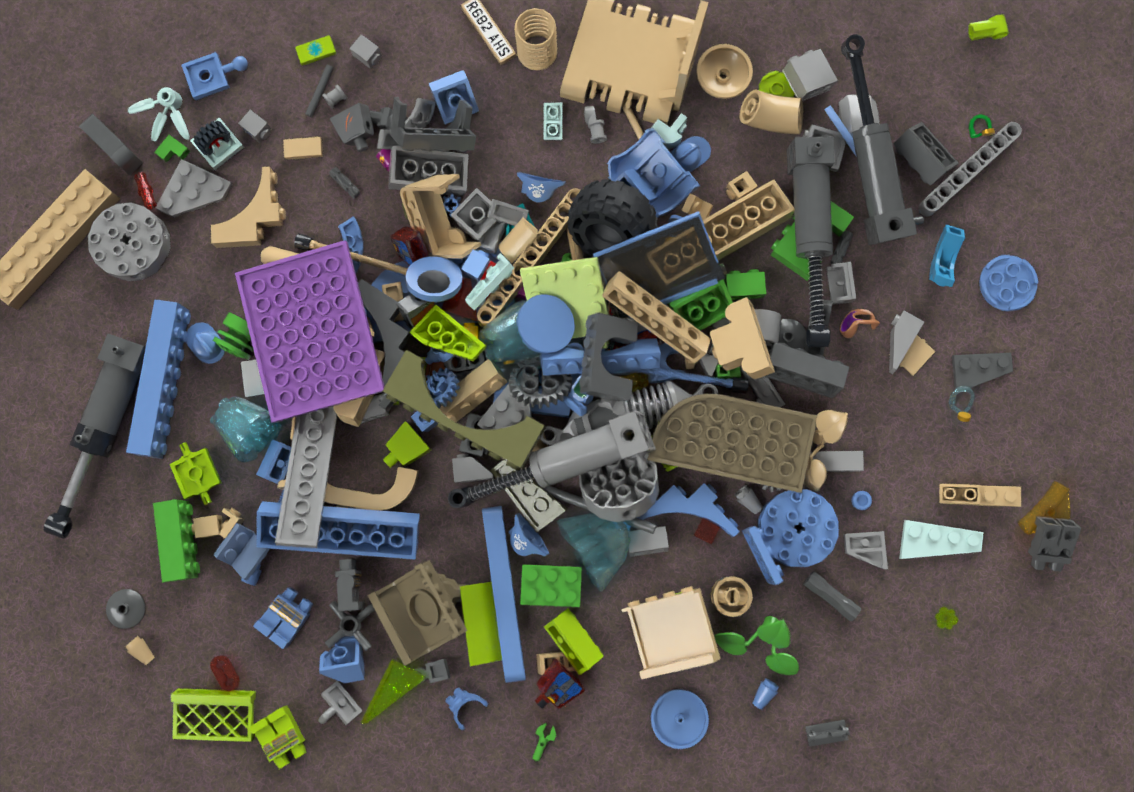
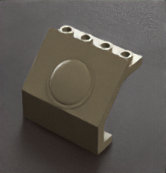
(417, 613)

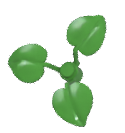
(772, 632)

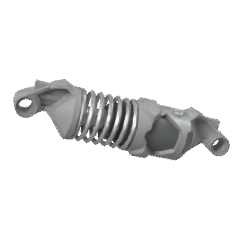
(603, 410)

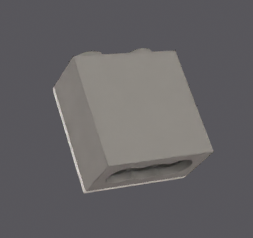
(809, 74)

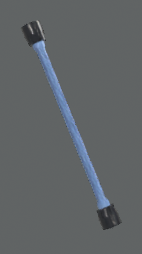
(735, 384)

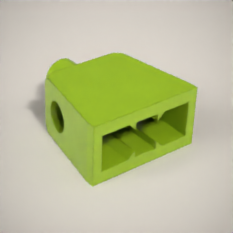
(405, 446)

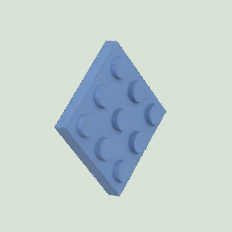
(763, 555)

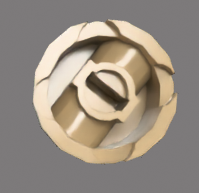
(731, 596)

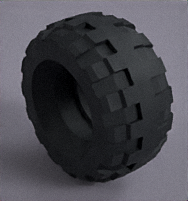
(608, 215)

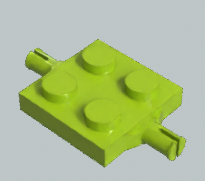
(195, 473)

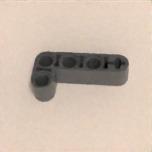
(111, 144)

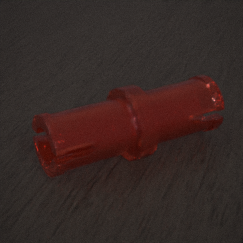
(145, 190)

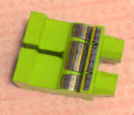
(278, 735)

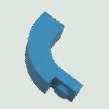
(945, 256)

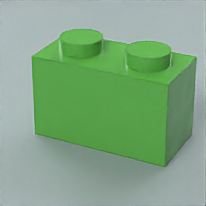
(746, 284)

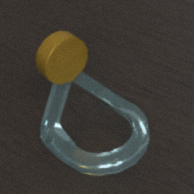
(963, 416)

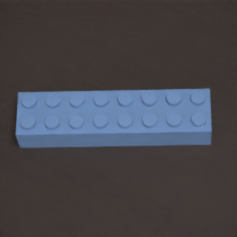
(158, 379)
(350, 531)

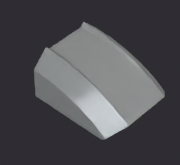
(850, 112)

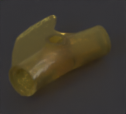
(1052, 505)

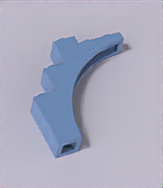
(698, 504)

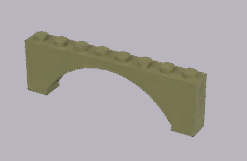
(509, 443)

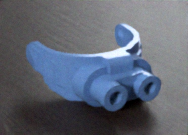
(436, 355)
(458, 699)

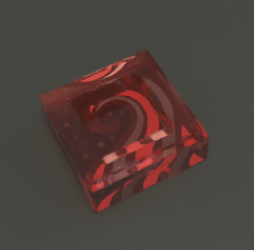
(706, 531)

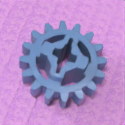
(442, 386)

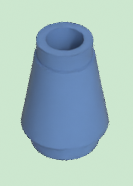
(765, 693)

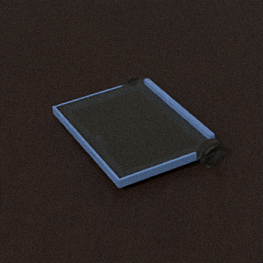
(665, 261)

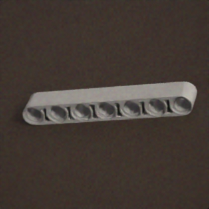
(975, 162)

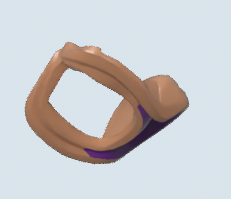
(850, 322)

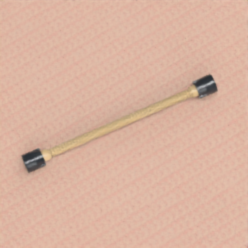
(307, 243)

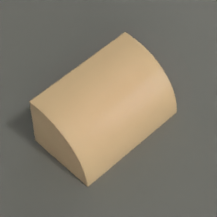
(517, 240)

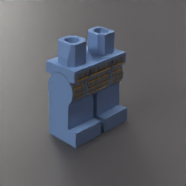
(287, 615)

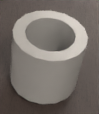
(770, 325)

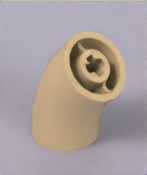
(772, 112)

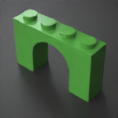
(785, 249)

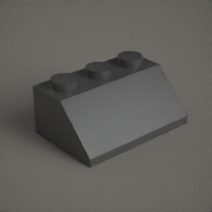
(925, 153)

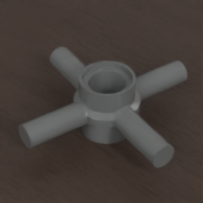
(356, 631)

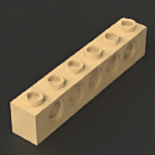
(656, 317)

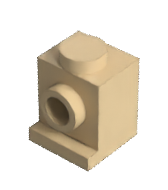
(743, 181)

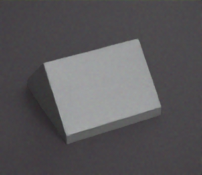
(473, 215)

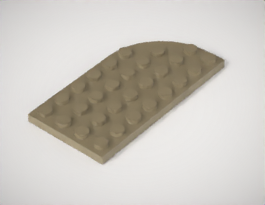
(736, 440)

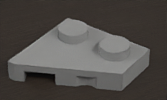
(867, 547)

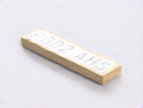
(488, 31)

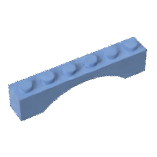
(637, 355)

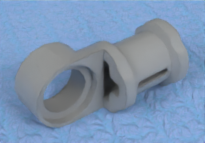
(595, 125)

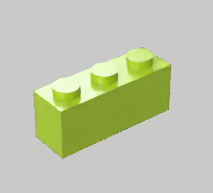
(573, 641)

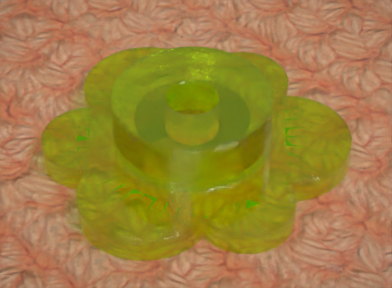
(951, 618)

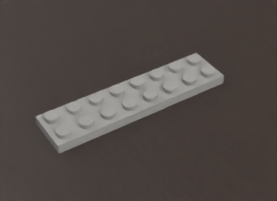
(307, 479)

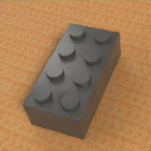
(807, 370)

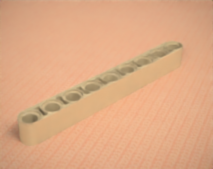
(534, 249)

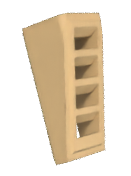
(541, 664)

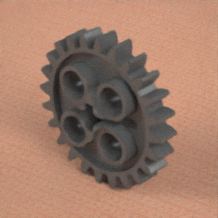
(525, 385)

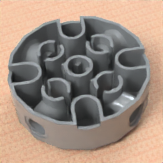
(133, 225)
(620, 489)

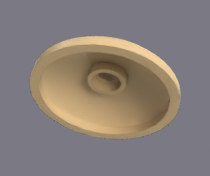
(728, 61)

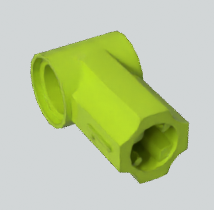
(994, 27)

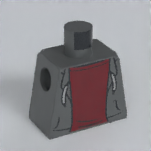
(414, 309)

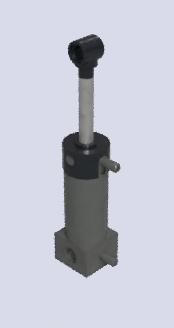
(100, 419)

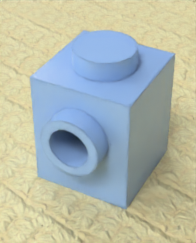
(476, 265)

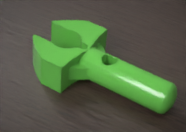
(543, 740)

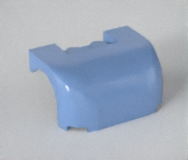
(653, 172)

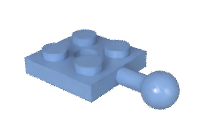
(217, 81)

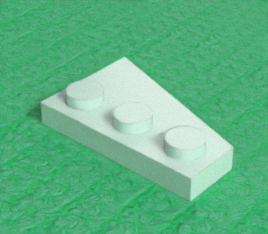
(494, 277)

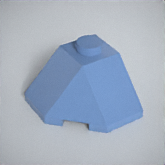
(343, 661)

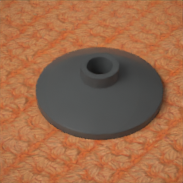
(796, 330)
(134, 608)

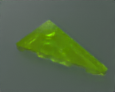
(394, 684)

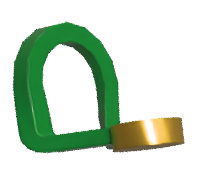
(988, 132)

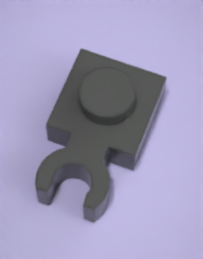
(435, 671)

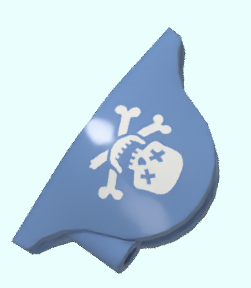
(538, 188)
(525, 539)

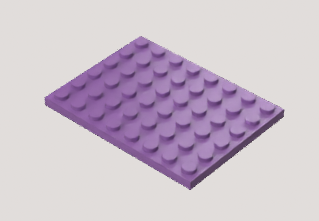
(309, 331)

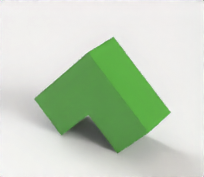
(170, 147)
(720, 372)

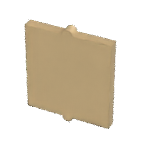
(916, 355)

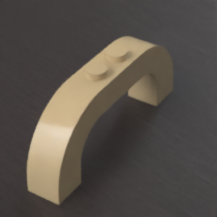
(402, 488)

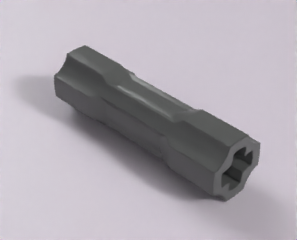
(832, 596)

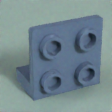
(241, 551)

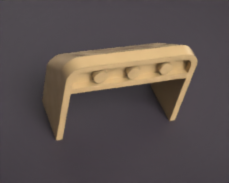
(428, 215)

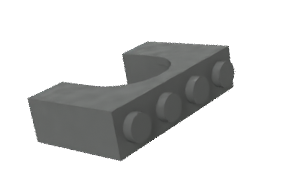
(595, 378)

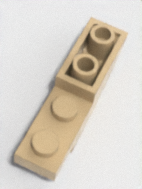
(979, 495)

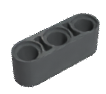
(464, 364)

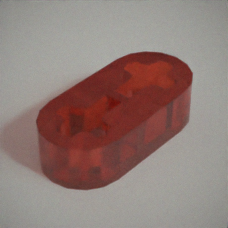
(220, 675)

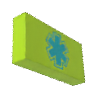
(315, 50)

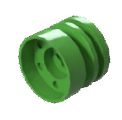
(236, 338)

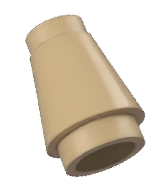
(140, 650)

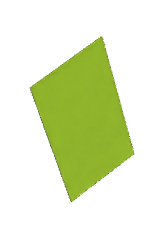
(480, 623)

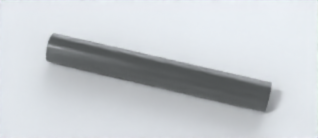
(319, 90)

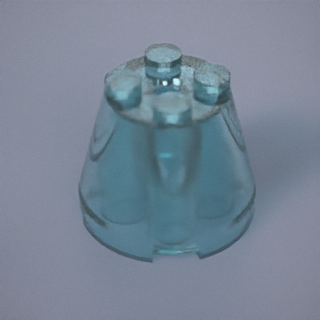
(503, 337)
(244, 427)

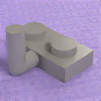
(340, 703)

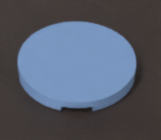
(1008, 283)
(545, 324)

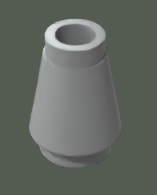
(748, 499)

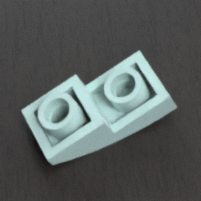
(552, 121)

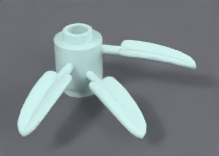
(172, 101)

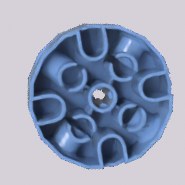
(817, 526)

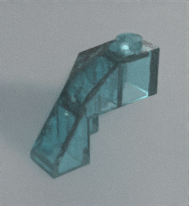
(597, 544)

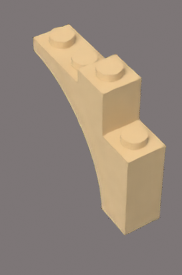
(261, 212)

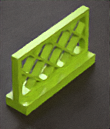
(209, 698)

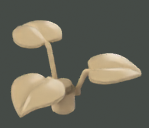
(830, 430)

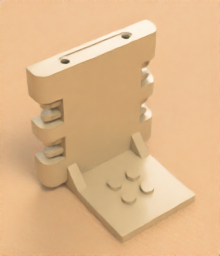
(633, 58)

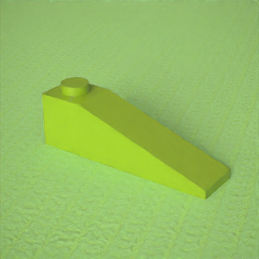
(446, 334)

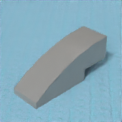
(841, 460)

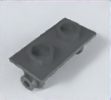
(827, 733)

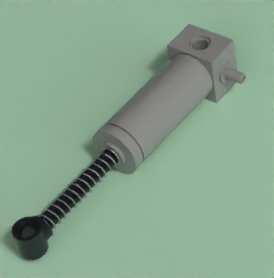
(573, 457)

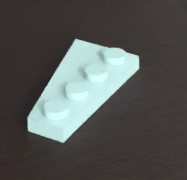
(935, 540)

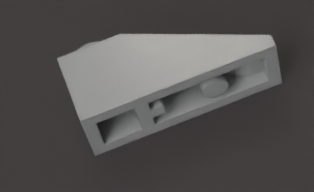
(901, 337)

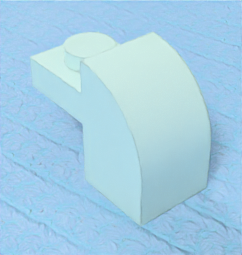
(671, 135)

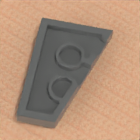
(979, 368)

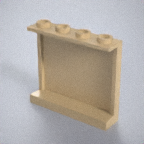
(672, 632)

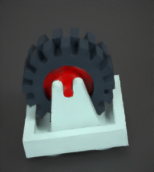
(216, 143)

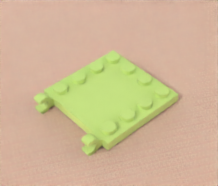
(575, 283)

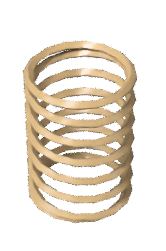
(546, 30)

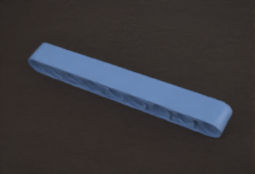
(503, 594)

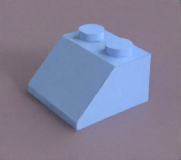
(449, 91)

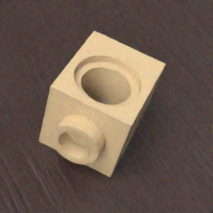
(207, 526)

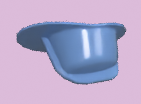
(692, 153)
(200, 342)

